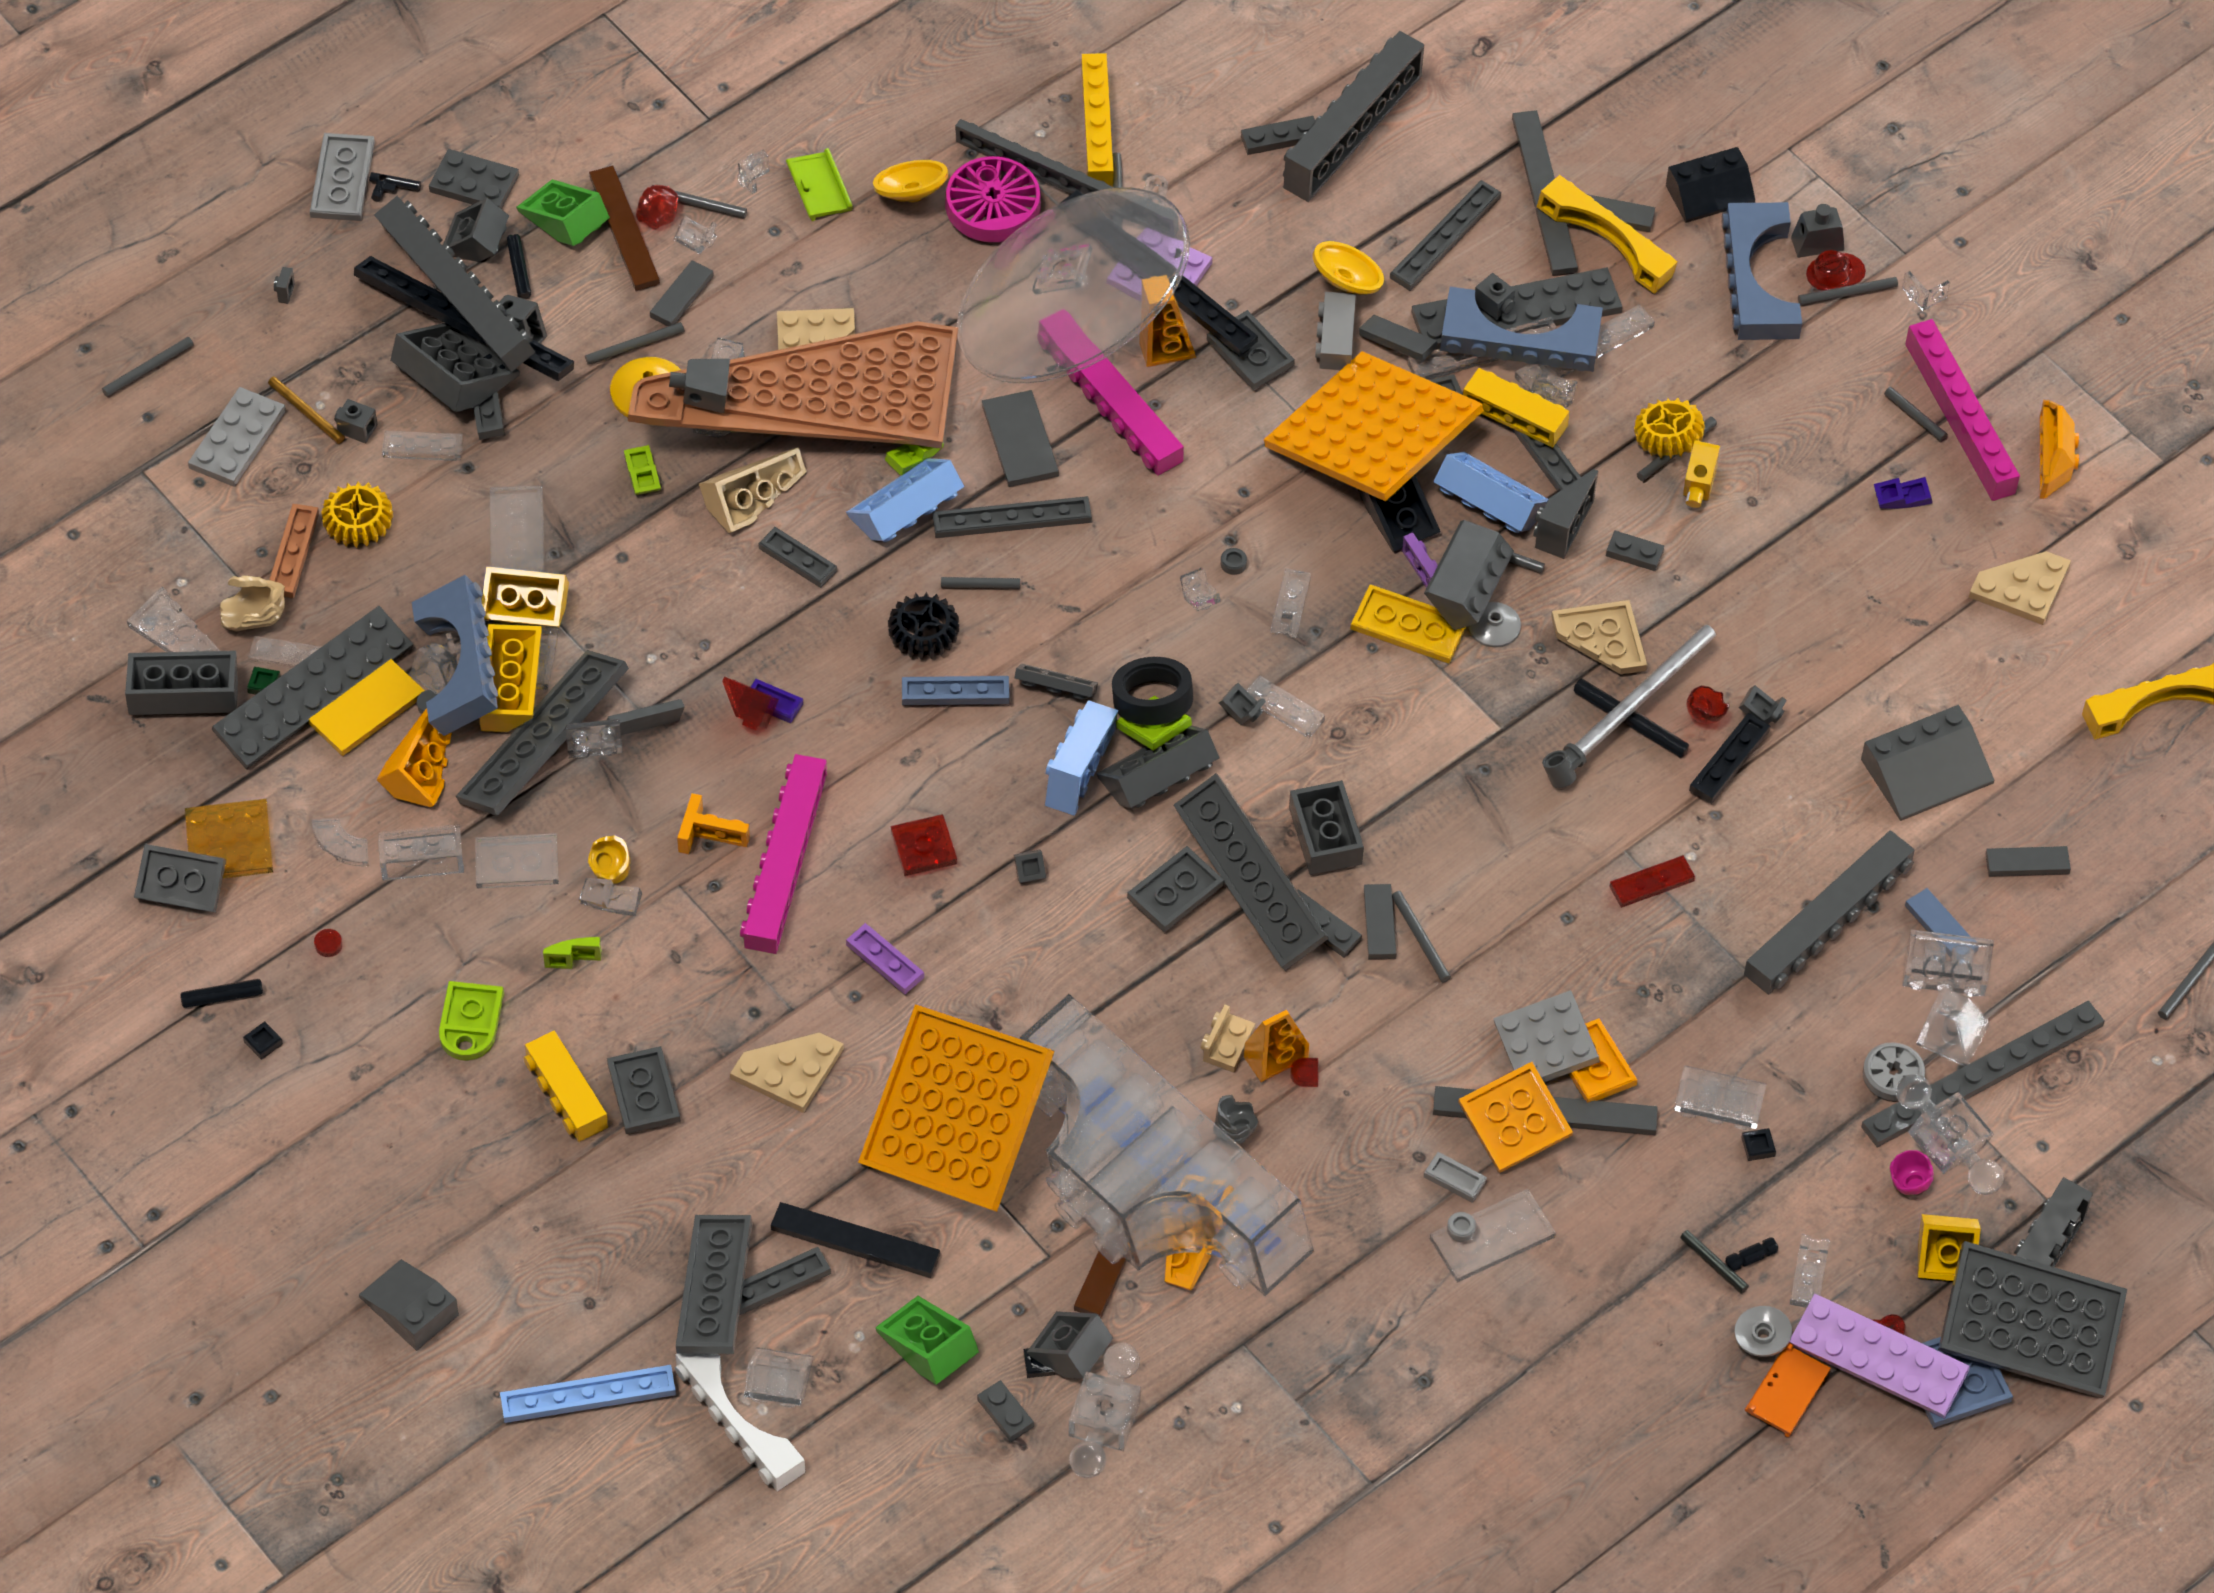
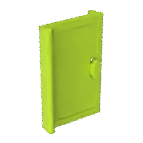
(823, 184)

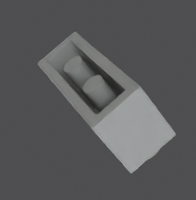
(1335, 330)

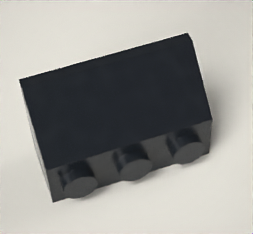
(1710, 183)

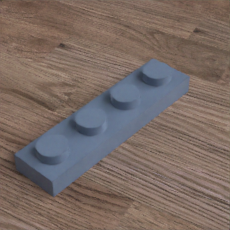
(955, 690)

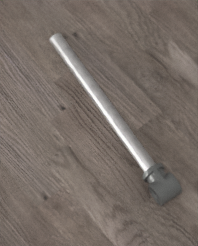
(1562, 764)

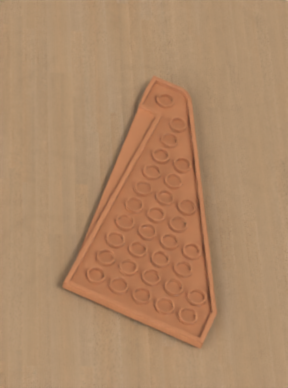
(850, 387)

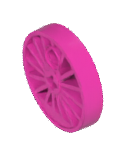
(976, 198)

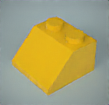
(1941, 1243)

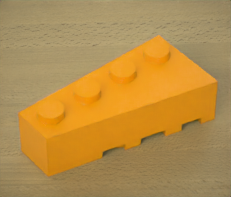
(1166, 337)

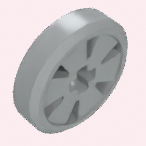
(1885, 1058)

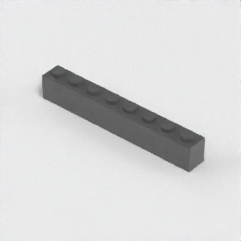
(1829, 912)

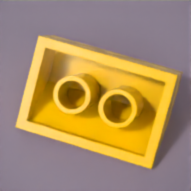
(524, 596)

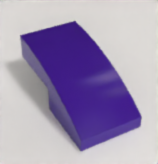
(1898, 495)

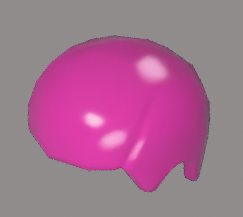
(1911, 1172)

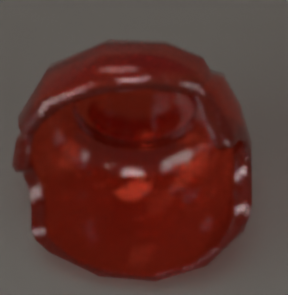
(1706, 705)

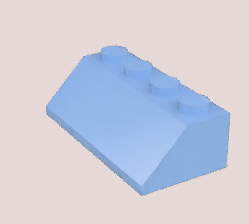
(1490, 491)
(906, 499)

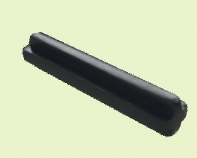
(518, 266)
(221, 993)

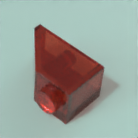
(750, 704)

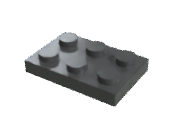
(473, 179)
(1261, 361)
(180, 878)
(1175, 889)
(643, 1090)

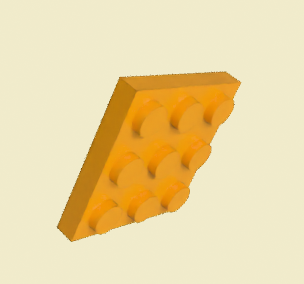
(1515, 1117)

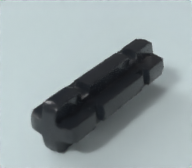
(1752, 1254)

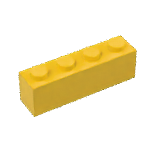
(1518, 407)
(565, 1086)

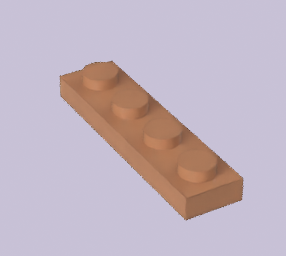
(294, 547)

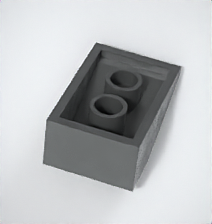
(1564, 515)
(411, 1303)

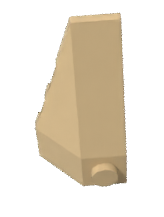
(745, 492)

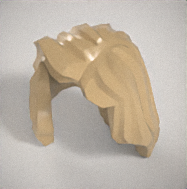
(254, 606)

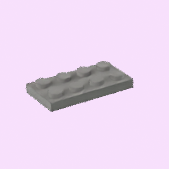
(236, 436)

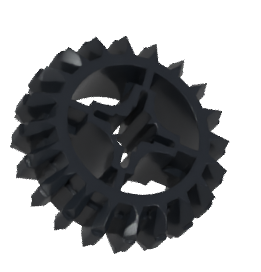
(918, 617)

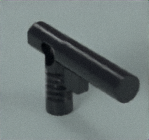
(390, 183)

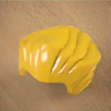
(610, 858)

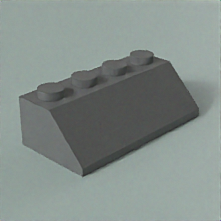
(1468, 574)
(181, 682)
(1152, 772)

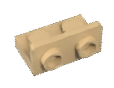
(1227, 1040)

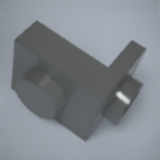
(1242, 704)
(1762, 706)

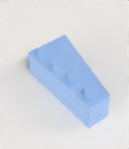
(1079, 756)

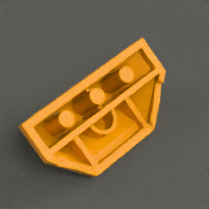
(2056, 448)

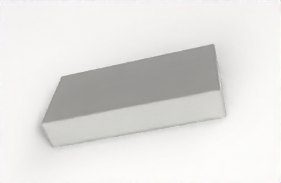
(1455, 1177)

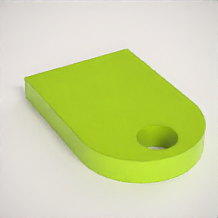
(471, 1016)

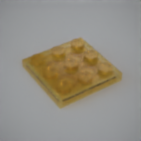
(232, 832)

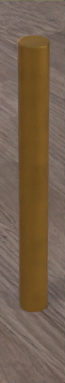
(305, 409)

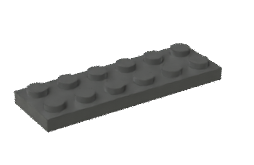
(714, 1284)

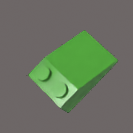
(565, 211)
(929, 1339)

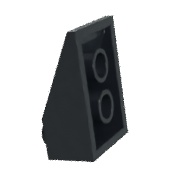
(1402, 514)

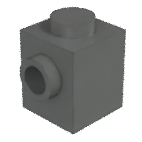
(1495, 296)
(356, 420)

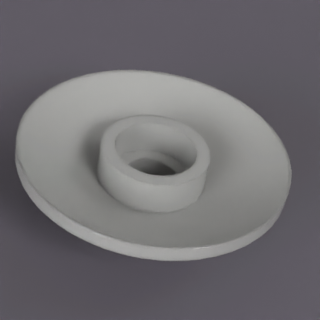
(1498, 632)
(1763, 1321)

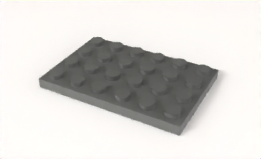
(2032, 1319)

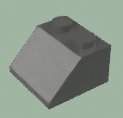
(477, 231)
(1071, 1343)

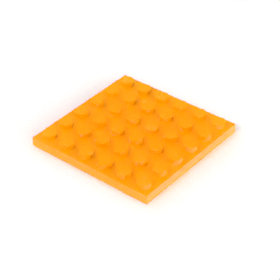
(1373, 425)
(956, 1107)

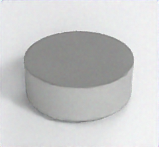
(1461, 1226)

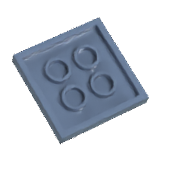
(1980, 1391)

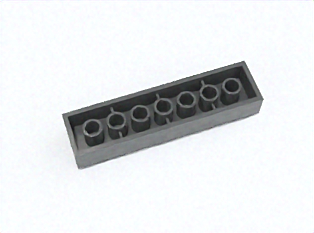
(1353, 116)

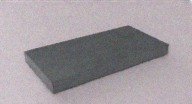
(1020, 438)

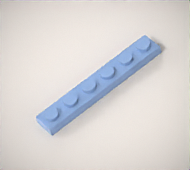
(587, 1393)

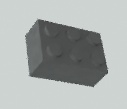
(1326, 827)

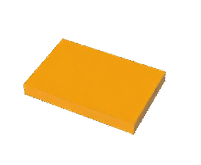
(1608, 1075)

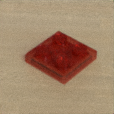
(923, 845)

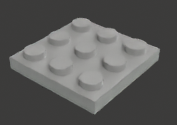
(1549, 1036)

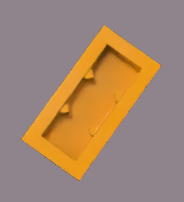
(709, 827)

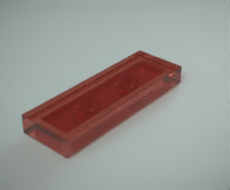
(1652, 881)

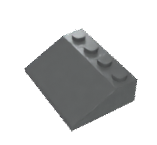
(451, 365)
(1927, 762)

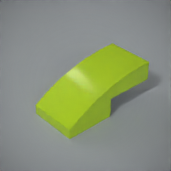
(908, 456)
(642, 470)
(563, 953)

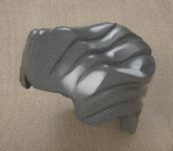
(1236, 1118)

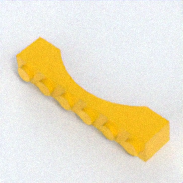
(1097, 117)
(1569, 204)
(2110, 712)

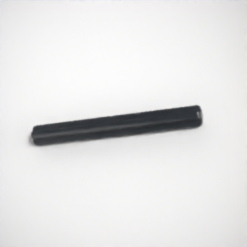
(1635, 720)

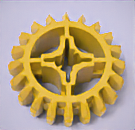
(1669, 427)
(371, 521)

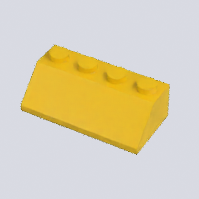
(515, 666)

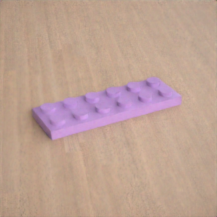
(1879, 1355)

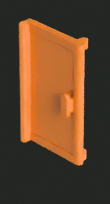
(1786, 1398)

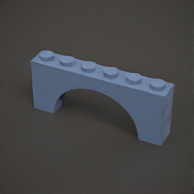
(1756, 311)
(1473, 334)
(472, 686)

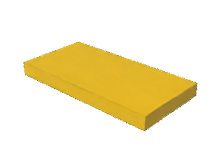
(1406, 624)
(366, 707)

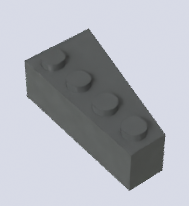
(2056, 1225)

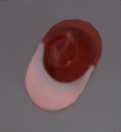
(1835, 270)

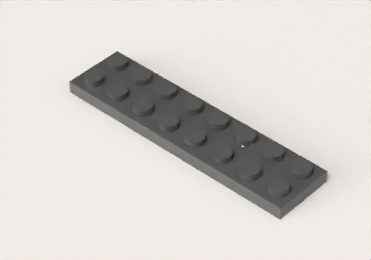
(1534, 302)
(310, 686)
(541, 736)
(1251, 871)

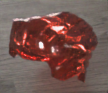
(657, 206)

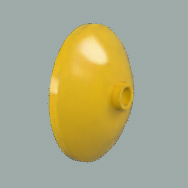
(910, 180)
(1347, 268)
(632, 372)

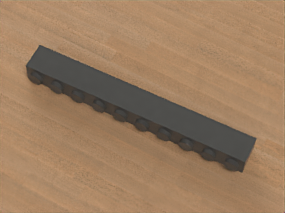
(454, 283)

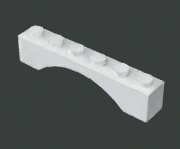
(774, 1456)

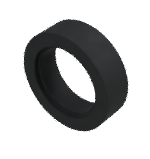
(1157, 710)

